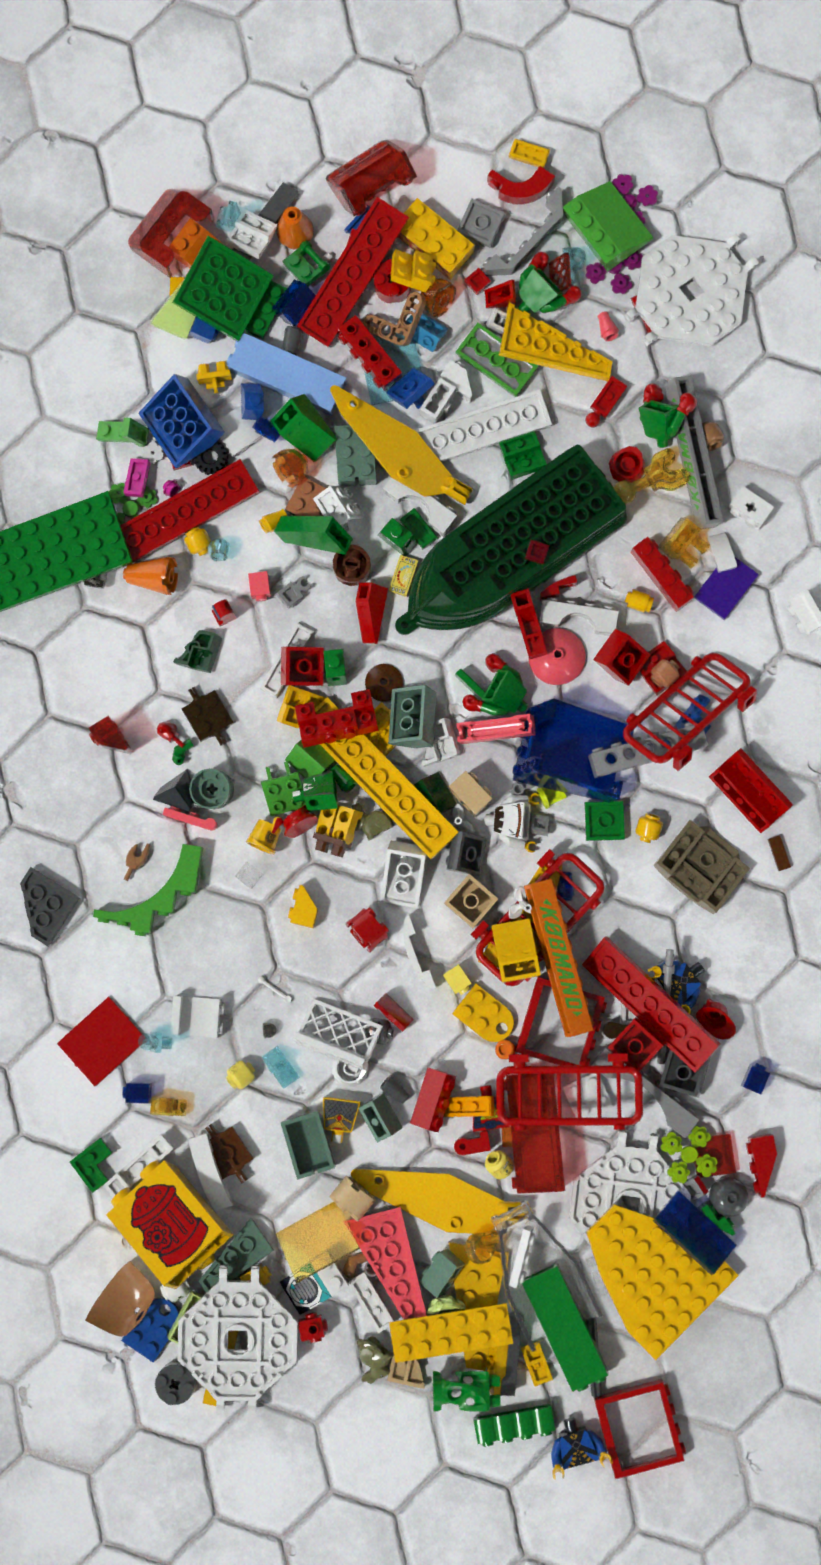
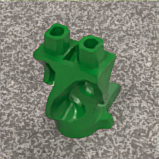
(476, 1390)

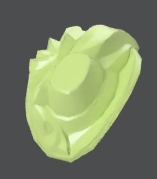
(443, 1303)

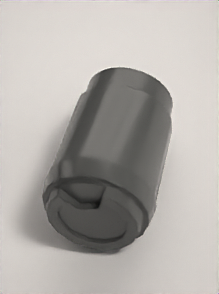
(292, 339)

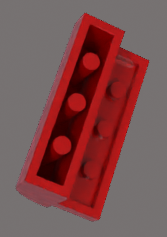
(750, 790)

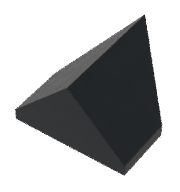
(176, 792)

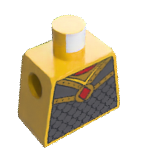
(339, 1116)

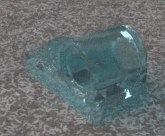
(228, 216)
(574, 266)

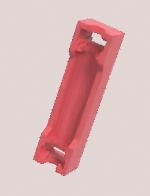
(495, 729)

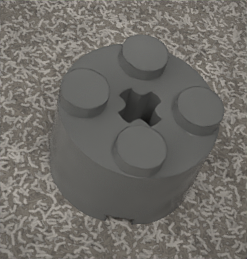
(171, 1393)

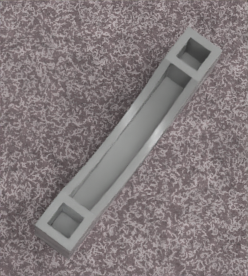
(677, 1117)

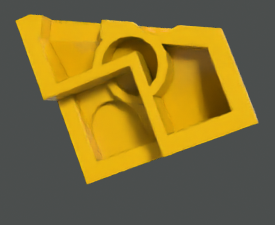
(294, 697)

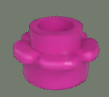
(171, 488)

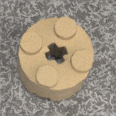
(352, 1198)

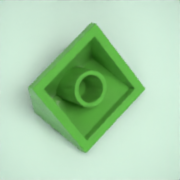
(309, 760)

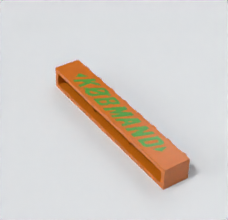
(558, 958)

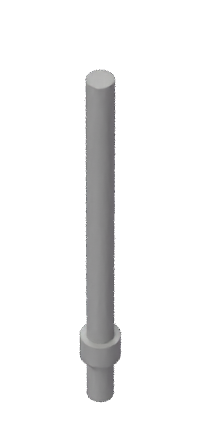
(668, 970)

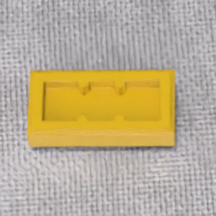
(529, 153)

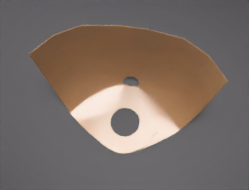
(119, 1299)

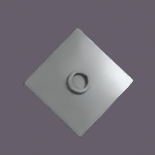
(481, 223)

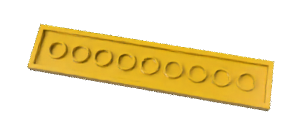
(390, 790)

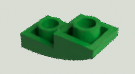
(721, 1222)

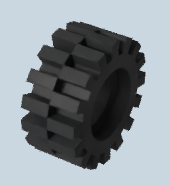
(216, 466)

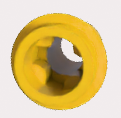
(270, 521)

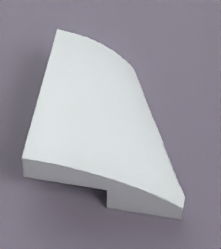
(444, 743)

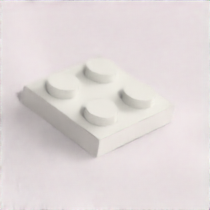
(588, 1096)

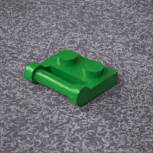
(301, 268)

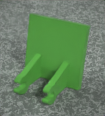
(279, 791)

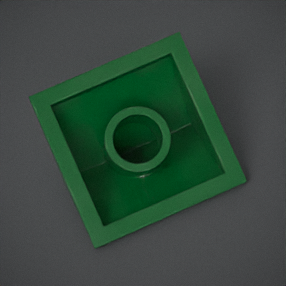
(436, 792)

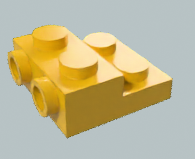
(413, 270)

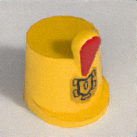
(265, 835)

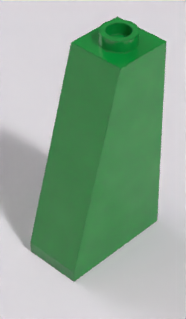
(314, 532)

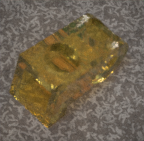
(168, 1106)

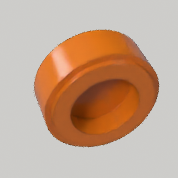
(505, 1048)

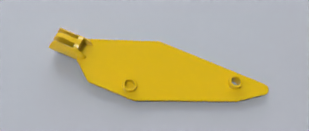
(399, 449)
(437, 1199)

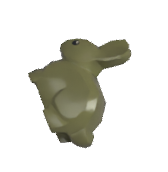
(372, 823)
(374, 1356)

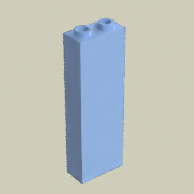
(284, 372)

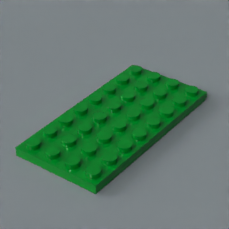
(60, 550)

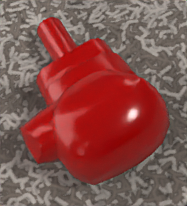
(168, 731)

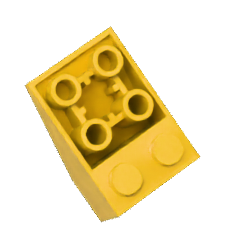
(516, 950)

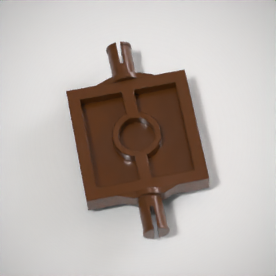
(229, 1152)

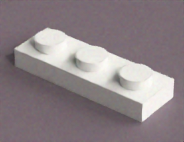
(522, 1257)
(371, 1302)

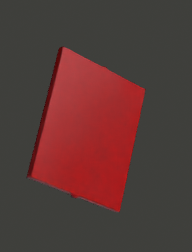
(101, 1041)

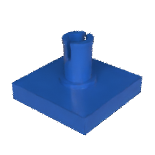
(410, 389)

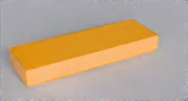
(470, 1106)

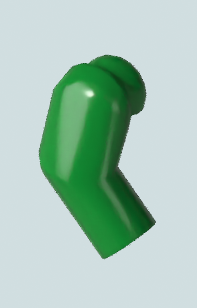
(179, 753)

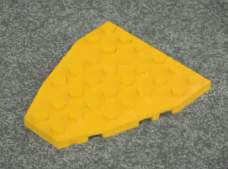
(652, 1278)

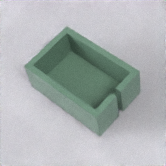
(353, 458)
(308, 1144)

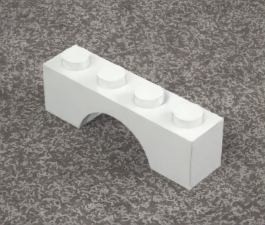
(440, 517)
(554, 612)

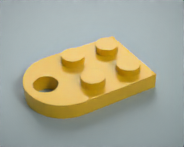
(483, 1013)

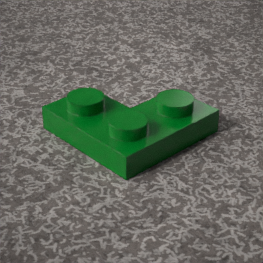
(87, 1164)

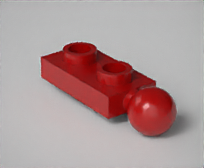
(605, 401)

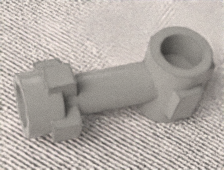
(518, 788)

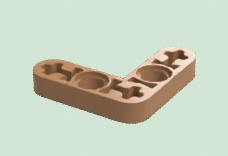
(401, 327)

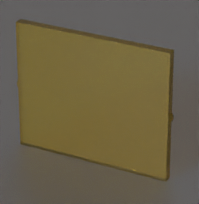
(317, 1241)

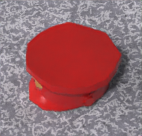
(627, 464)
(299, 822)

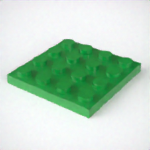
(222, 288)

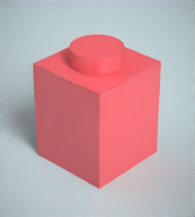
(259, 585)

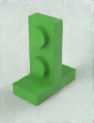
(124, 431)

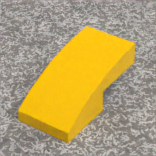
(537, 1365)

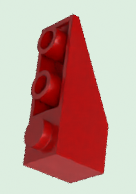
(370, 610)
(763, 1157)

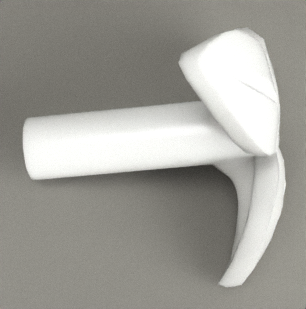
(458, 814)
(516, 909)

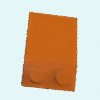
(189, 242)

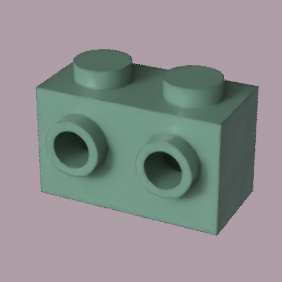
(380, 1118)
(441, 1272)

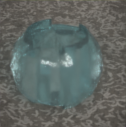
(219, 550)

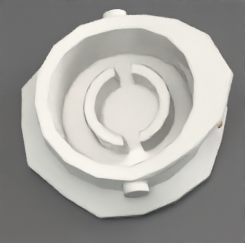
(347, 1074)

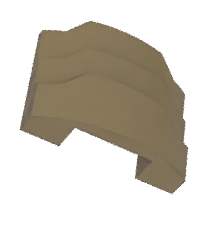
(702, 866)

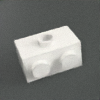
(438, 401)

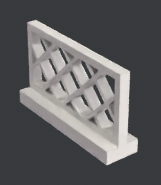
(332, 1050)

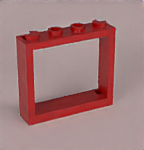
(589, 1043)
(669, 1412)

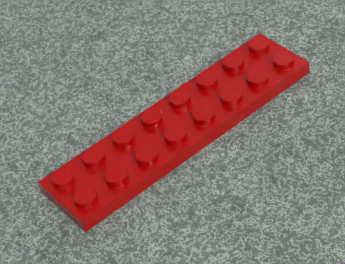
(353, 271)
(188, 509)
(651, 1004)

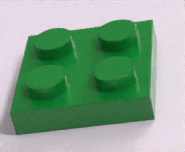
(604, 821)

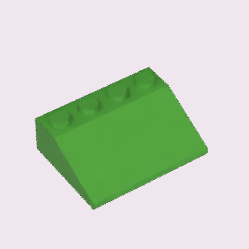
(607, 224)

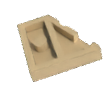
(406, 1373)

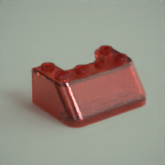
(370, 174)
(160, 222)

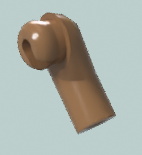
(351, 1264)

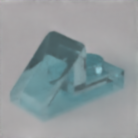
(280, 1067)

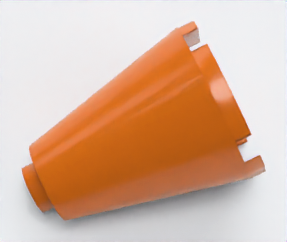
(294, 228)
(153, 575)

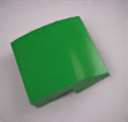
(522, 455)

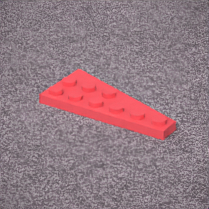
(389, 1253)

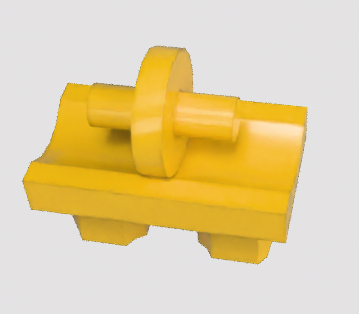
(214, 379)

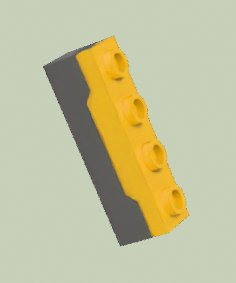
(504, 1362)

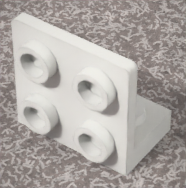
(338, 502)

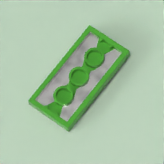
(482, 352)

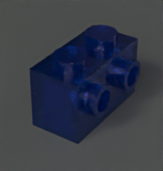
(294, 302)

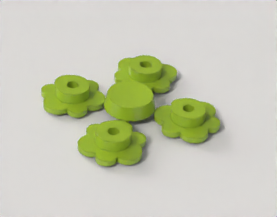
(689, 1154)

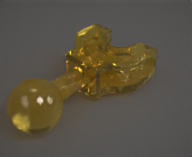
(656, 476)

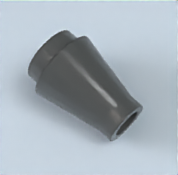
(393, 1089)

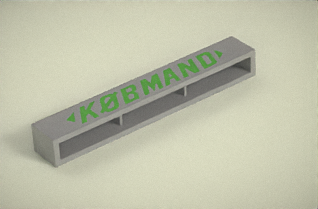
(695, 458)

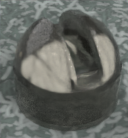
(269, 1030)

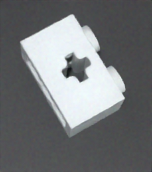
(747, 498)

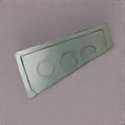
(243, 1252)

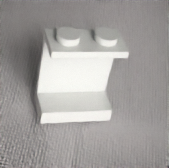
(197, 1016)

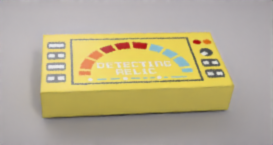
(403, 576)

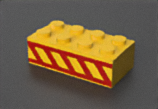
(433, 235)

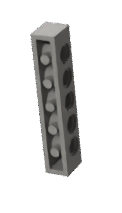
(601, 767)

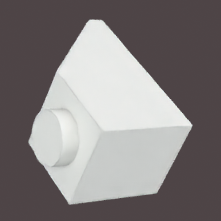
(457, 376)

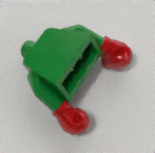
(540, 292)
(660, 419)
(504, 692)

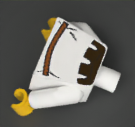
(512, 821)

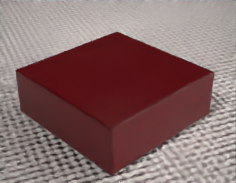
(537, 552)

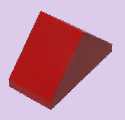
(500, 295)

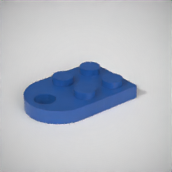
(151, 1333)

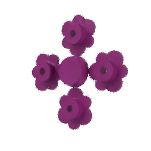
(641, 197)
(618, 278)

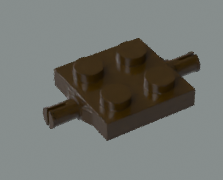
(207, 716)

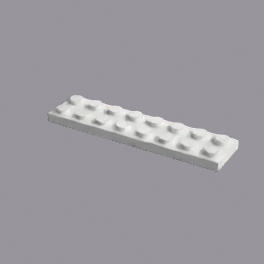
(486, 426)

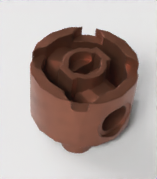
(352, 566)

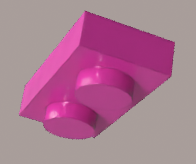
(137, 477)

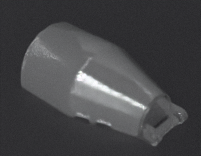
(544, 1253)

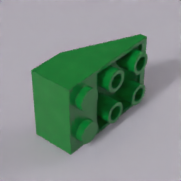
(304, 427)

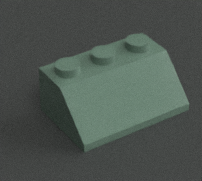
(412, 717)

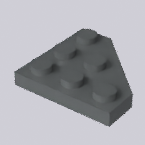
(46, 905)

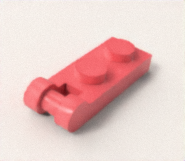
(191, 818)

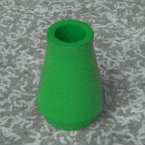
(343, 779)

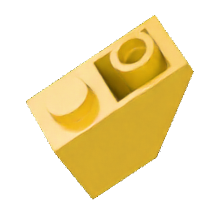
(304, 910)

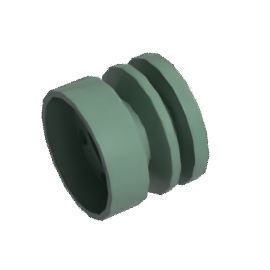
(203, 781)

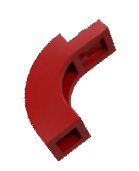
(522, 192)
(529, 624)

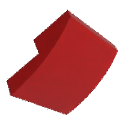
(658, 653)

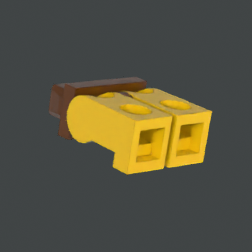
(338, 828)

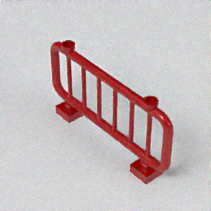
(681, 751)
(552, 865)
(617, 1067)

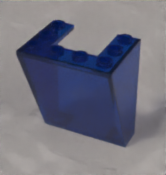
(560, 750)

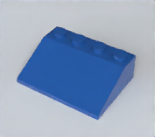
(181, 421)

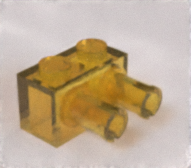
(678, 540)

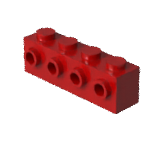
(370, 353)
(662, 574)

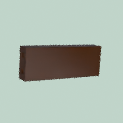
(779, 853)

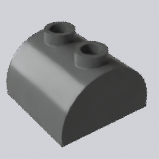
(466, 854)

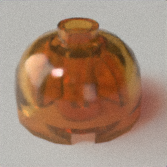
(439, 296)
(291, 466)

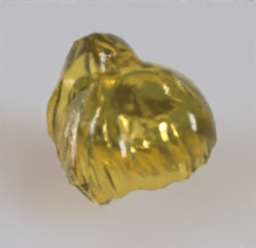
(481, 1246)

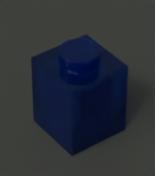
(755, 1078)
(137, 1092)

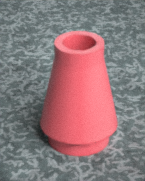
(607, 327)

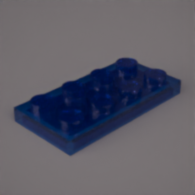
(694, 1232)

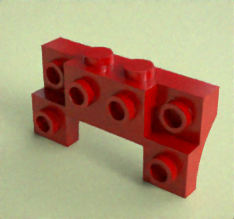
(337, 724)

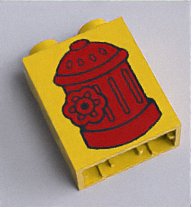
(168, 1223)

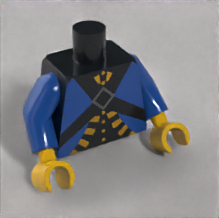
(684, 985)
(577, 1447)

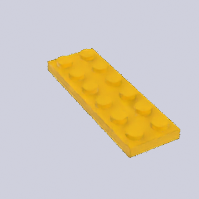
(451, 1333)

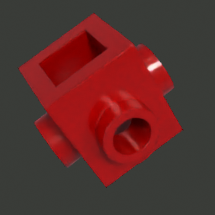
(307, 1332)

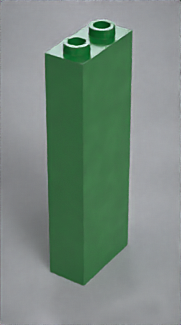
(565, 1328)

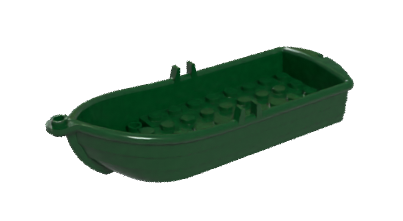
(484, 560)

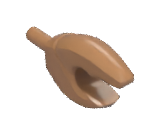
(135, 862)

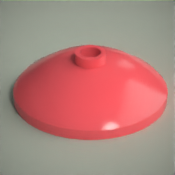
(562, 669)

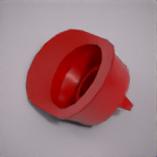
(716, 1020)

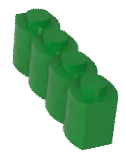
(513, 1424)

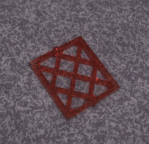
(567, 275)

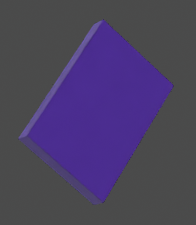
(726, 588)

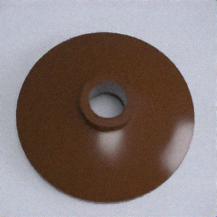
(383, 692)

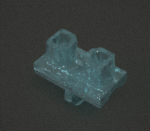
(155, 1042)

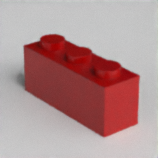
(433, 1100)

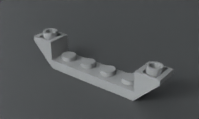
(496, 266)

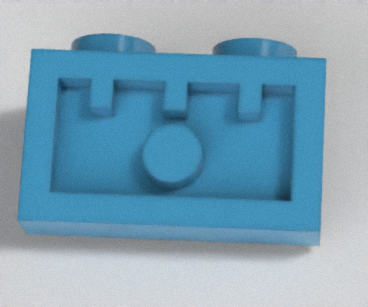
(428, 332)

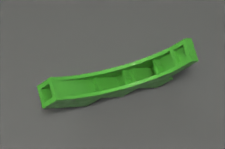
(183, 879)

